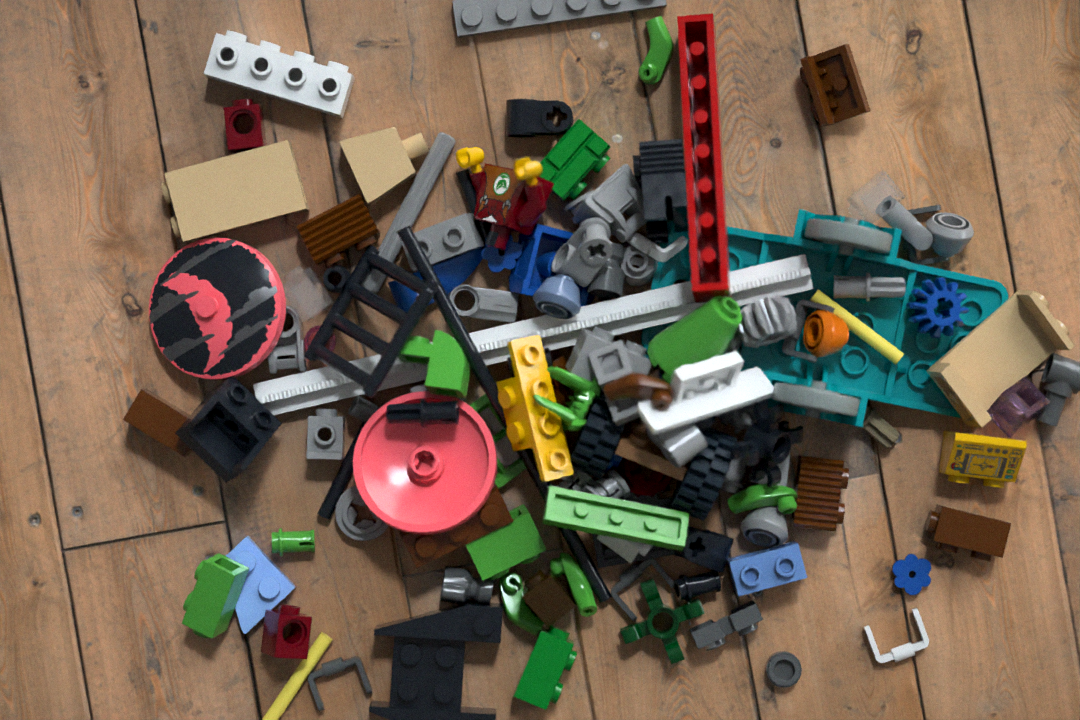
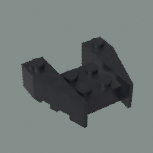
(431, 662)

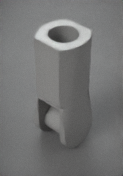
(898, 217)

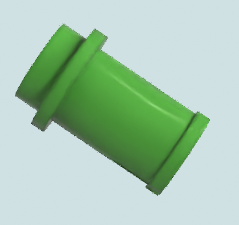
(293, 541)

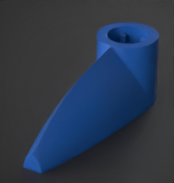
(450, 273)

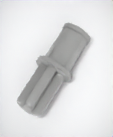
(868, 287)

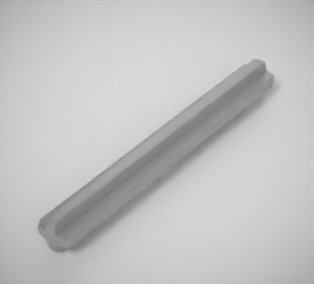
(411, 205)

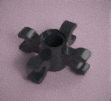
(767, 443)

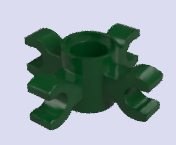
(679, 614)

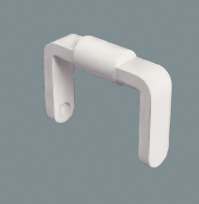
(653, 250)
(901, 652)

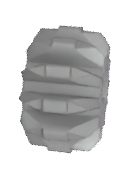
(767, 321)

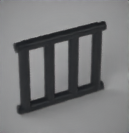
(388, 351)

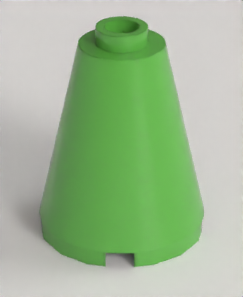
(696, 336)

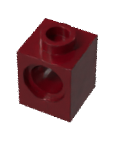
(242, 142)
(296, 643)

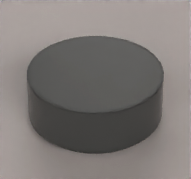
(783, 669)

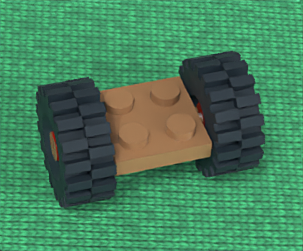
(697, 479)

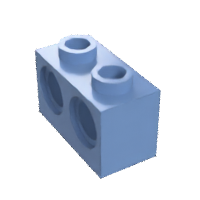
(766, 568)

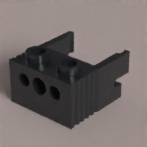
(663, 185)
(228, 429)

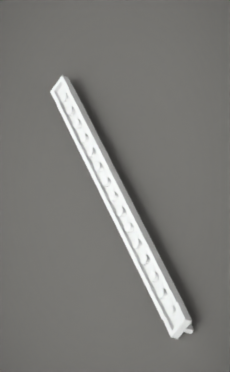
(614, 315)

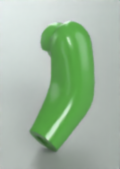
(659, 53)
(760, 496)
(577, 582)
(515, 606)

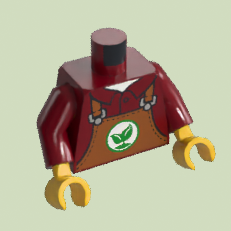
(506, 196)

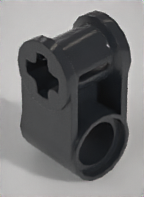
(531, 116)
(705, 548)

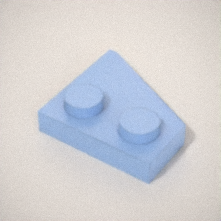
(262, 587)

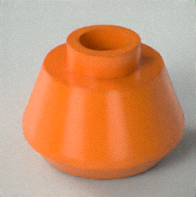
(824, 333)

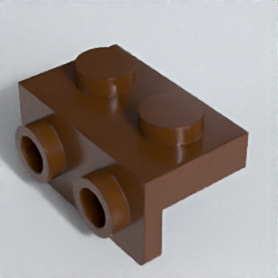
(834, 85)

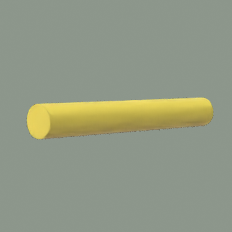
(860, 329)
(298, 677)

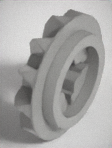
(346, 516)

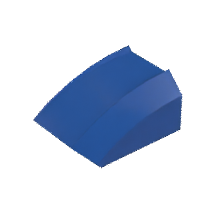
(536, 261)

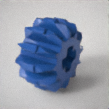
(947, 314)

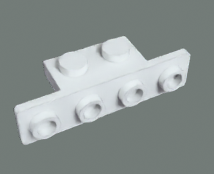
(707, 391)

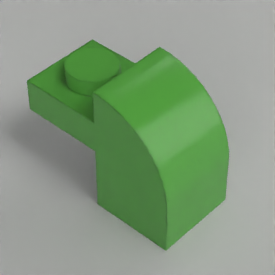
(448, 366)

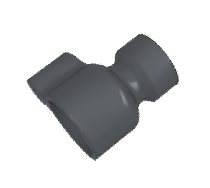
(610, 278)
(460, 586)

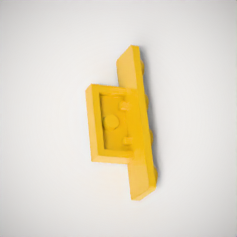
(526, 419)

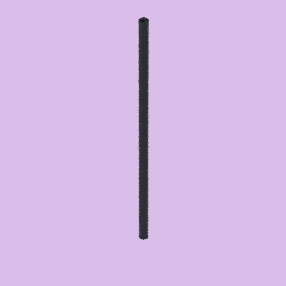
(490, 388)

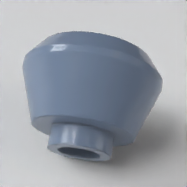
(558, 297)

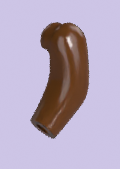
(641, 387)

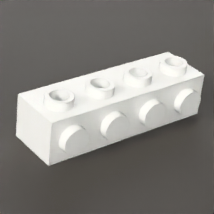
(278, 74)

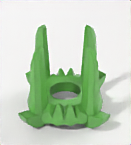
(585, 392)

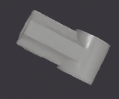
(488, 303)

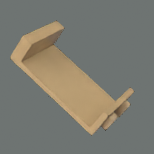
(234, 191)
(998, 355)

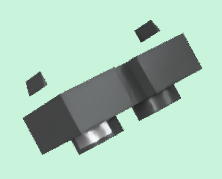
(712, 634)

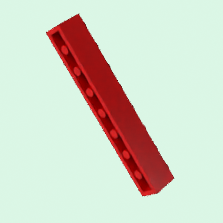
(703, 157)

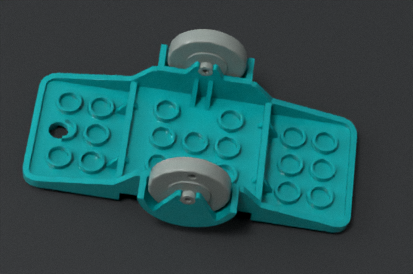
(844, 381)

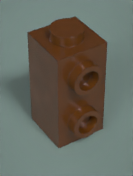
(158, 420)
(967, 530)

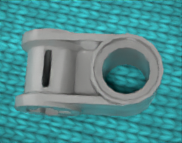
(584, 251)
(289, 343)
(679, 443)

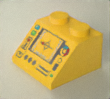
(981, 457)

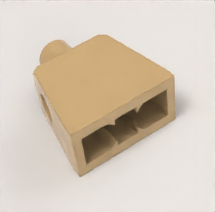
(382, 161)

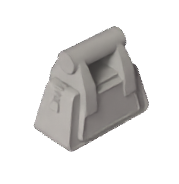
(612, 199)

